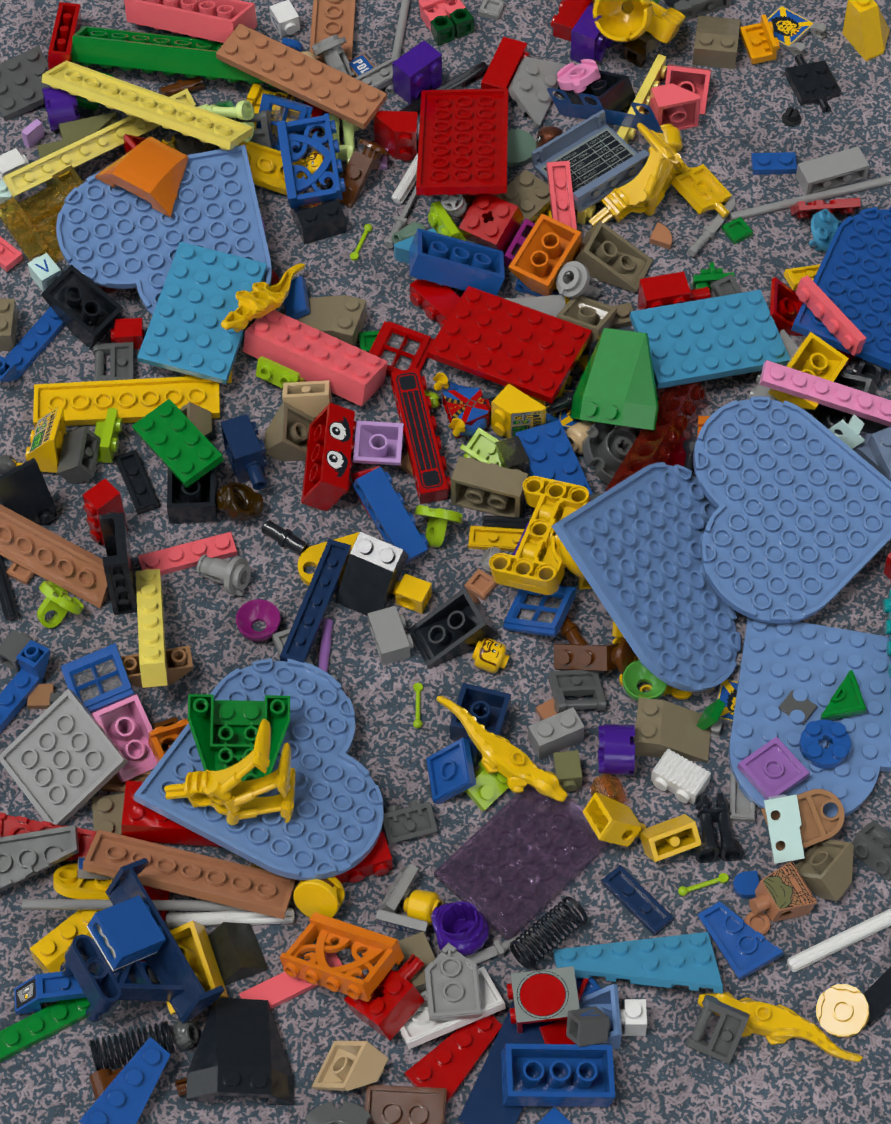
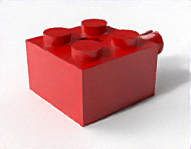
(490, 221)
(668, 290)
(392, 1000)

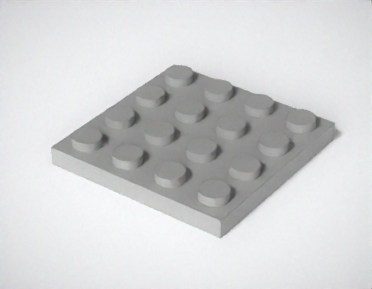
(62, 759)

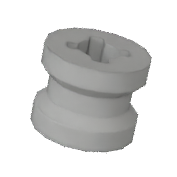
(449, 204)

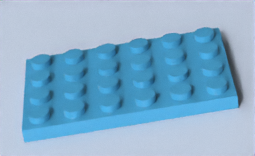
(188, 317)
(710, 338)

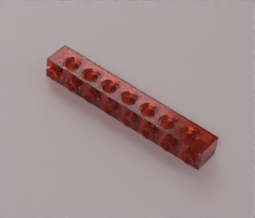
(655, 446)

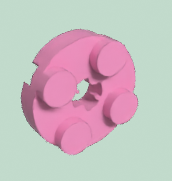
(578, 76)

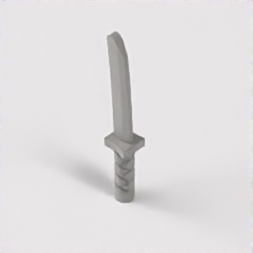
(401, 221)
(710, 231)
(496, 950)

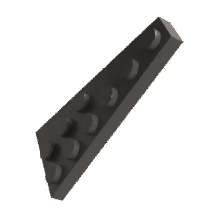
(33, 852)

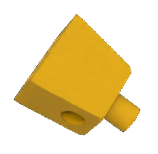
(612, 820)

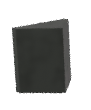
(236, 951)

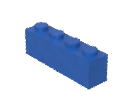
(389, 514)

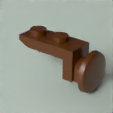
(359, 170)
(594, 657)

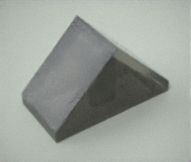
(513, 455)

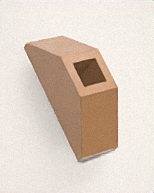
(178, 664)

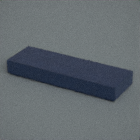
(637, 900)

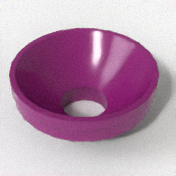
(256, 611)

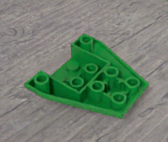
(228, 729)

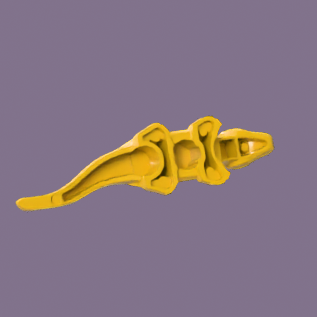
(259, 301)
(505, 758)
(780, 1024)

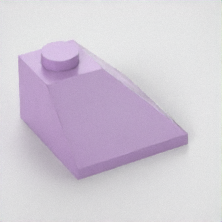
(378, 443)

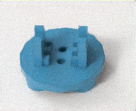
(823, 229)

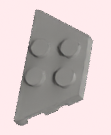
(531, 86)

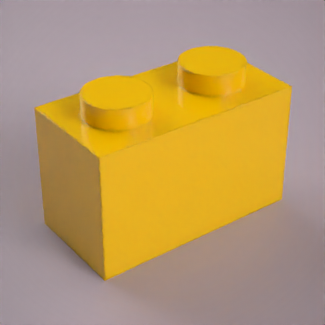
(670, 837)

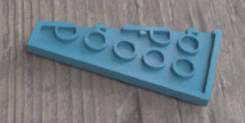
(650, 962)

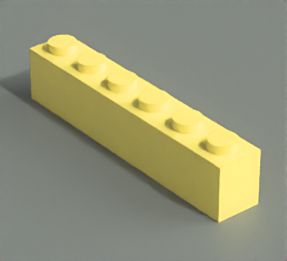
(151, 628)

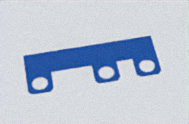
(566, 108)

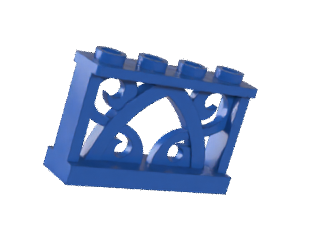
(290, 141)

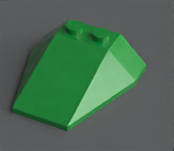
(618, 382)

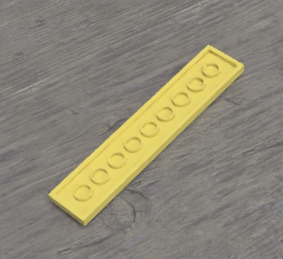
(147, 105)

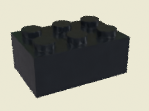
(192, 503)

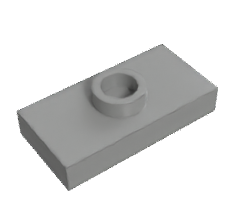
(399, 889)

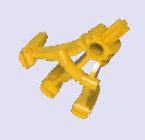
(648, 187)
(236, 797)

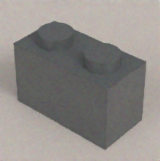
(78, 455)

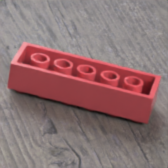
(197, 18)
(316, 356)

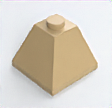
(350, 1066)

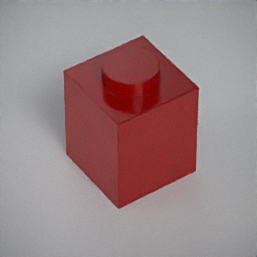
(128, 331)

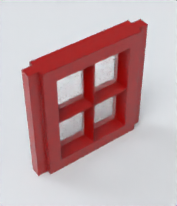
(401, 347)

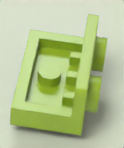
(443, 222)
(276, 373)
(108, 432)
(482, 448)
(487, 787)

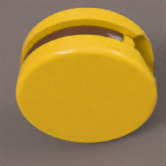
(319, 896)

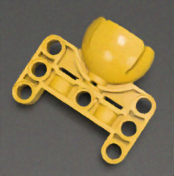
(632, 18)
(541, 551)

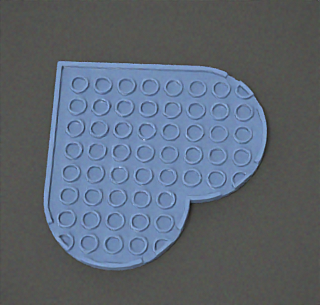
(130, 245)
(791, 509)
(646, 568)
(813, 665)
(335, 799)

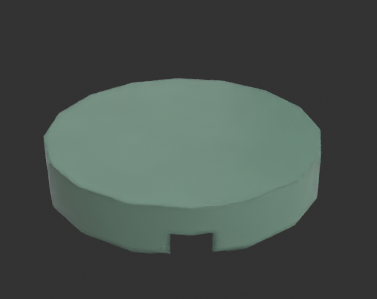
(520, 147)

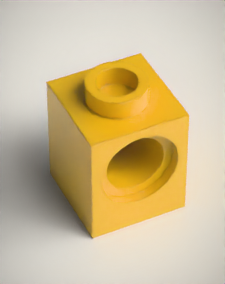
(412, 593)

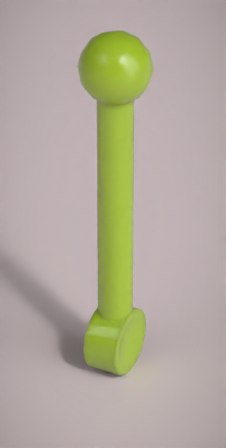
(354, 255)
(417, 687)
(723, 878)

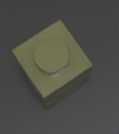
(568, 769)

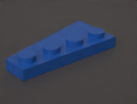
(130, 1089)

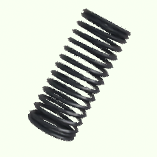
(570, 916)
(97, 1054)

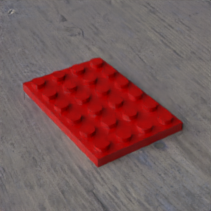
(509, 344)

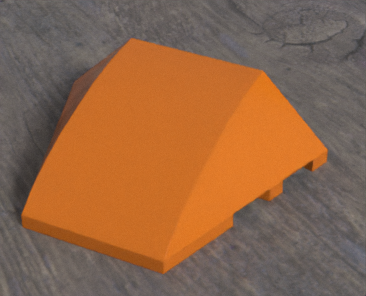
(150, 172)

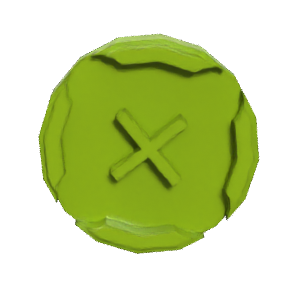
(437, 523)
(56, 600)

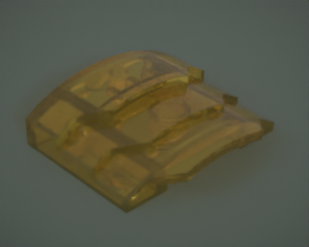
(35, 219)

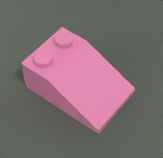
(129, 730)

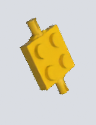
(702, 190)

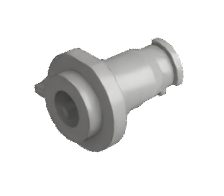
(333, 53)
(575, 280)
(233, 573)

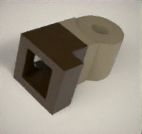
(636, 50)

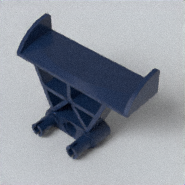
(169, 966)

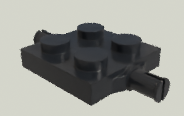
(812, 82)

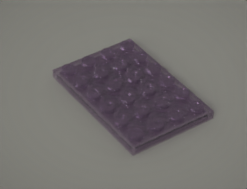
(521, 859)

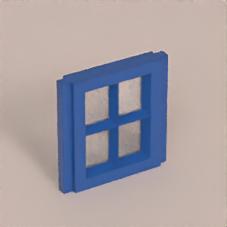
(285, 110)
(539, 612)
(99, 678)

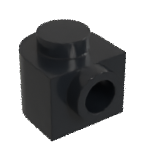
(868, 370)

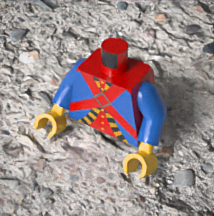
(463, 406)

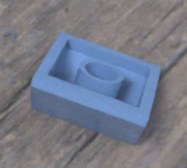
(608, 1002)

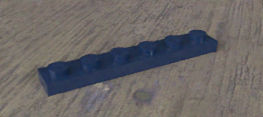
(316, 601)

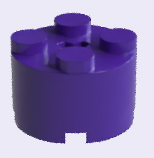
(60, 107)
(616, 749)

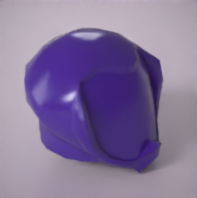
(460, 926)

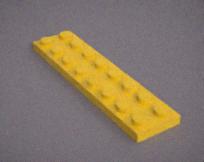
(134, 398)

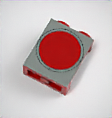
(542, 995)

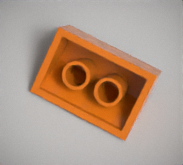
(544, 254)

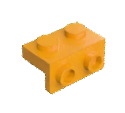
(760, 41)

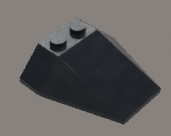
(240, 1055)

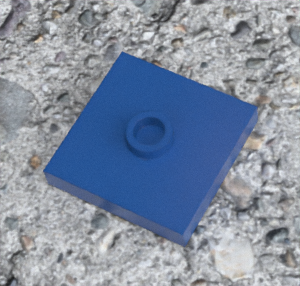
(451, 771)

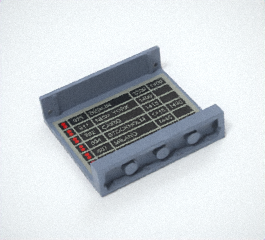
(596, 158)

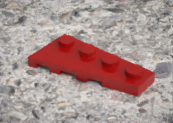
(18, 825)
(455, 1057)

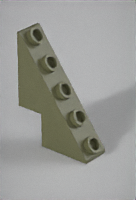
(74, 131)

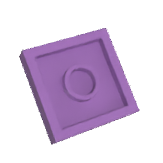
(773, 769)

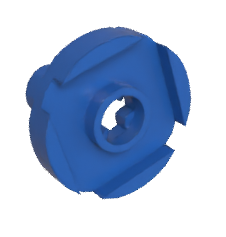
(825, 730)

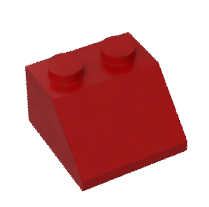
(397, 133)

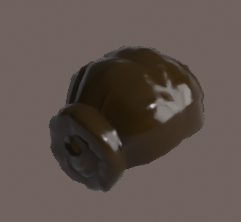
(239, 501)

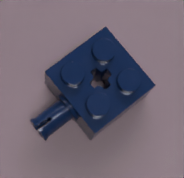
(245, 450)
(488, 707)

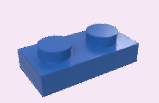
(773, 163)

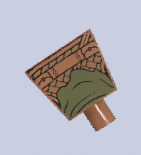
(783, 895)

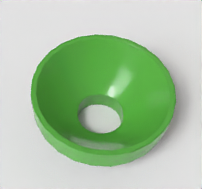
(637, 673)

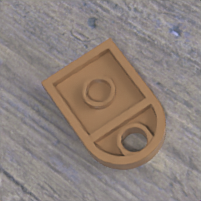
(815, 824)

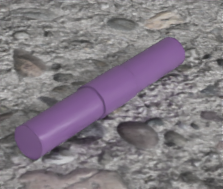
(325, 644)

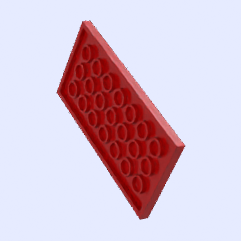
(463, 142)

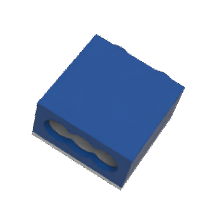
(126, 932)

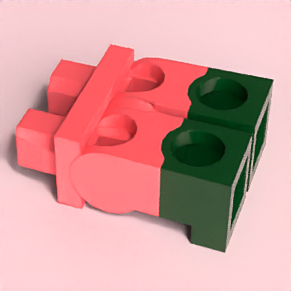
(446, 19)

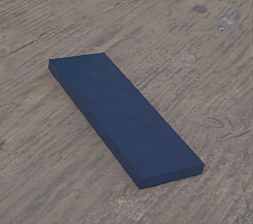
(486, 1099)

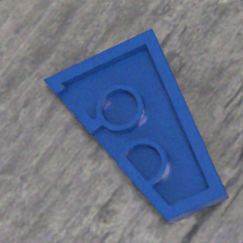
(738, 943)

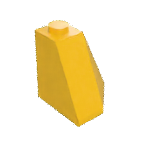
(865, 28)

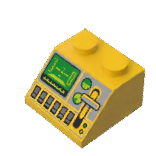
(515, 412)
(48, 440)

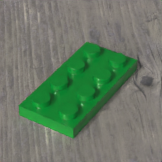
(178, 443)

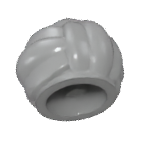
(487, 555)

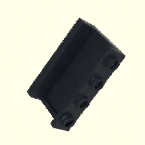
(118, 563)

